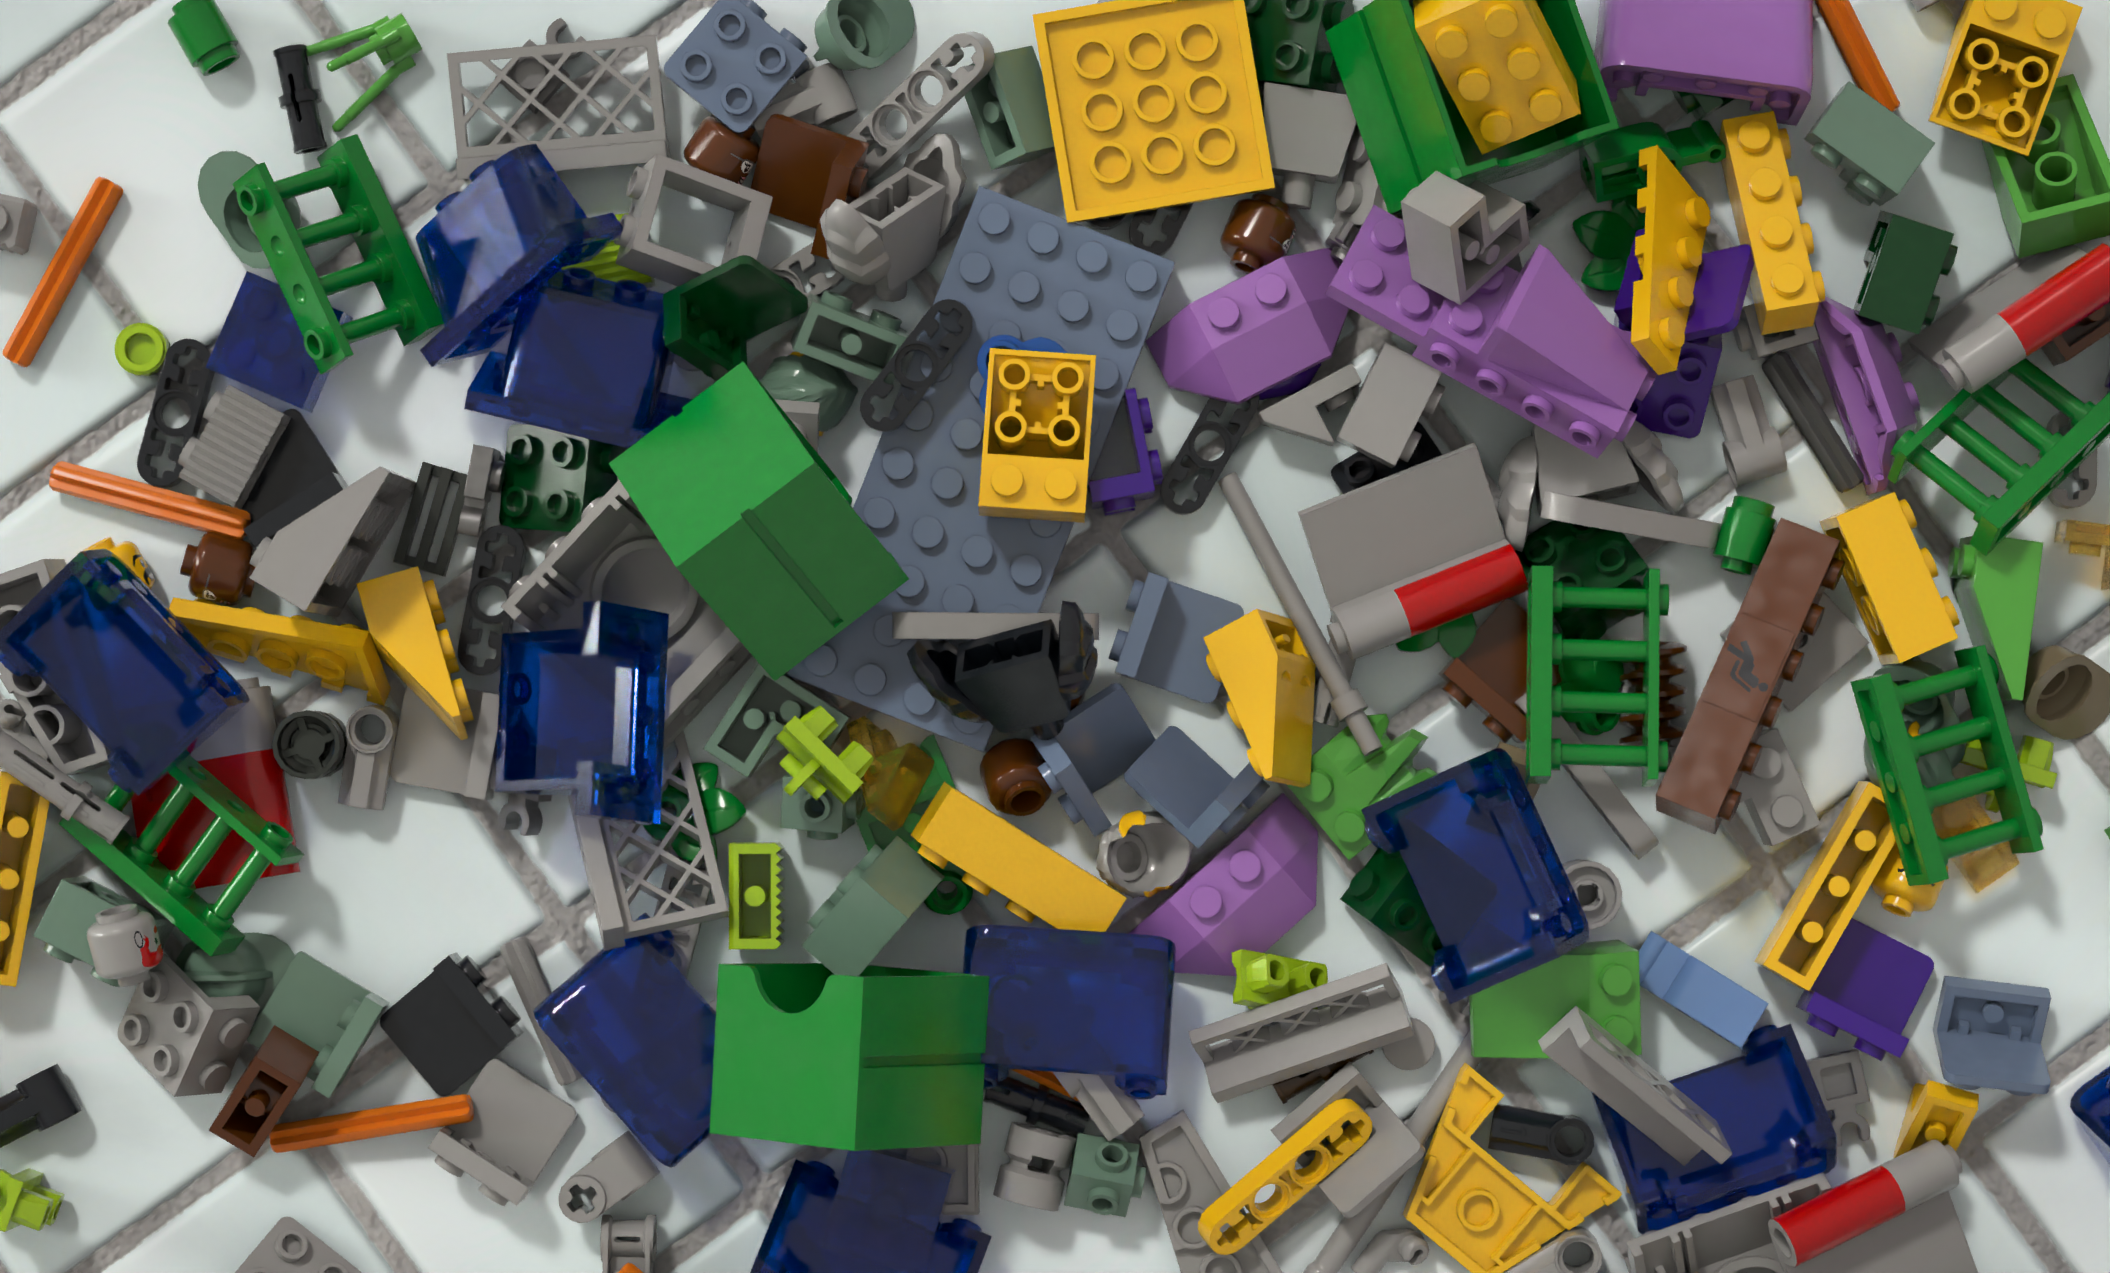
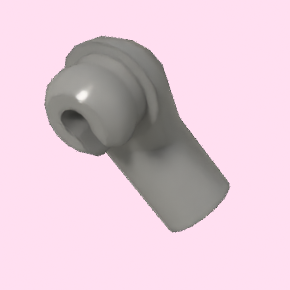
(14, 723)
(1392, 1246)

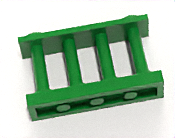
(378, 237)
(2025, 484)
(1548, 701)
(1911, 802)
(174, 891)

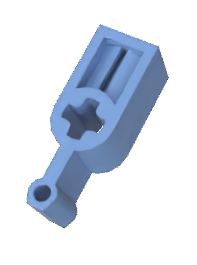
(1698, 990)

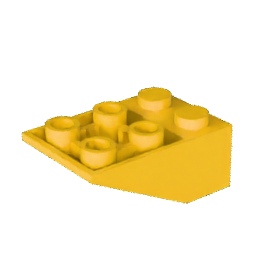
(2003, 69)
(1037, 435)
(403, 627)
(1269, 692)

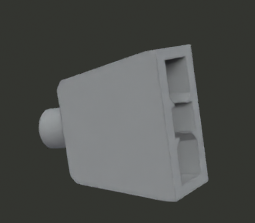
(1305, 138)

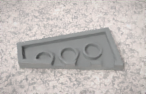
(1185, 1186)

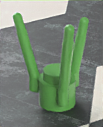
(390, 40)

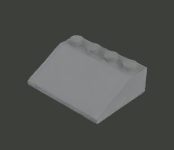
(331, 546)

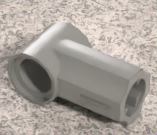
(816, 98)
(1750, 444)
(368, 763)
(1103, 1101)
(1550, 1257)

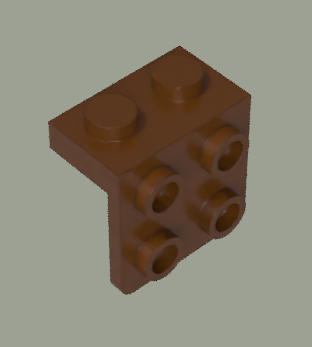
(808, 171)
(1494, 672)

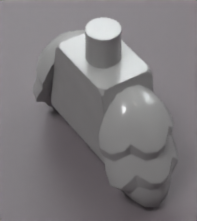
(898, 223)
(1559, 467)

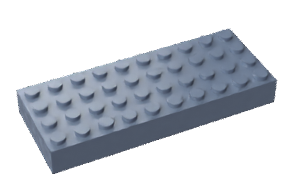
(920, 497)

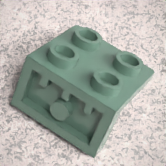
(323, 1013)

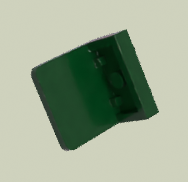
(1292, 41)
(724, 308)
(552, 477)
(1585, 559)
(1391, 901)

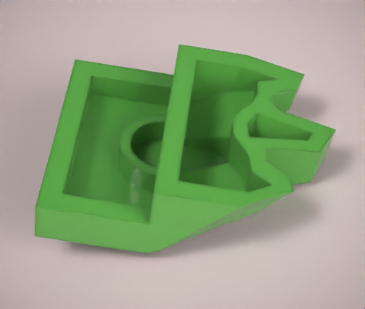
(1348, 781)

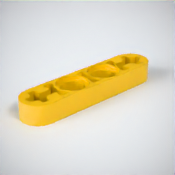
(1289, 1182)

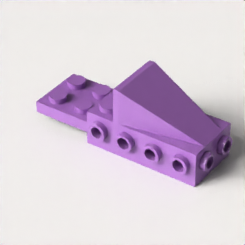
(1516, 340)

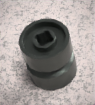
(310, 744)

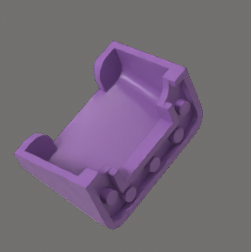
(1711, 48)

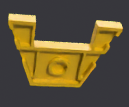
(1477, 1204)

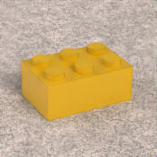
(1498, 66)
(1892, 579)

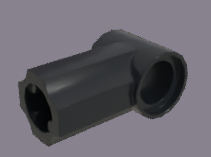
(36, 1105)
(1534, 1133)

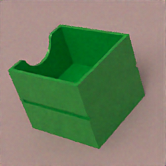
(1413, 121)
(757, 521)
(849, 1056)

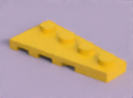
(1668, 260)
(282, 643)

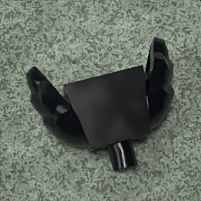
(1012, 676)

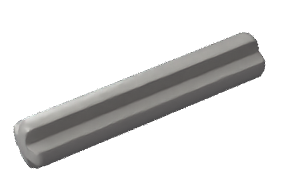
(532, 991)

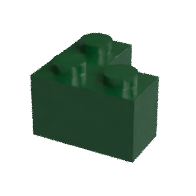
(1903, 272)

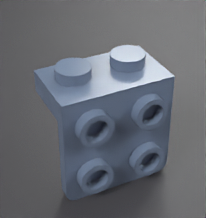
(736, 63)
(1167, 637)
(1091, 750)
(1192, 787)
(1992, 1035)

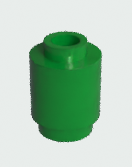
(204, 35)
(1744, 535)

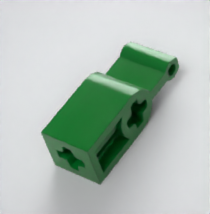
(1612, 162)

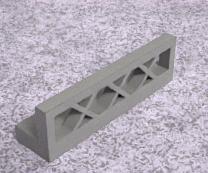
(1304, 1036)
(1633, 1088)

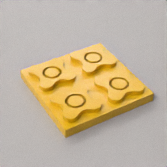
(1152, 105)

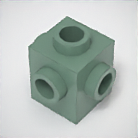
(820, 818)
(1104, 1175)

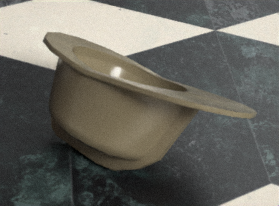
(2065, 692)

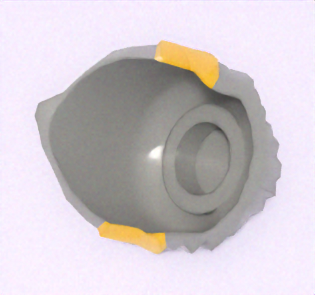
(1143, 854)

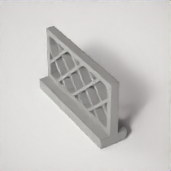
(565, 152)
(606, 876)

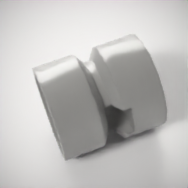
(1595, 889)
(1030, 1184)

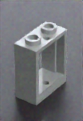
(636, 253)

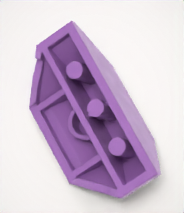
(1253, 330)
(1865, 387)
(1242, 894)

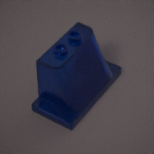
(500, 246)
(583, 361)
(587, 713)

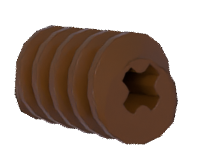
(1667, 691)

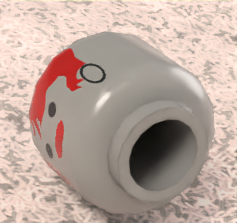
(124, 944)

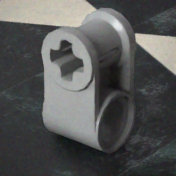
(613, 1174)
(617, 1252)

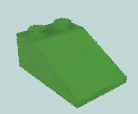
(2062, 186)
(1999, 604)
(1595, 977)

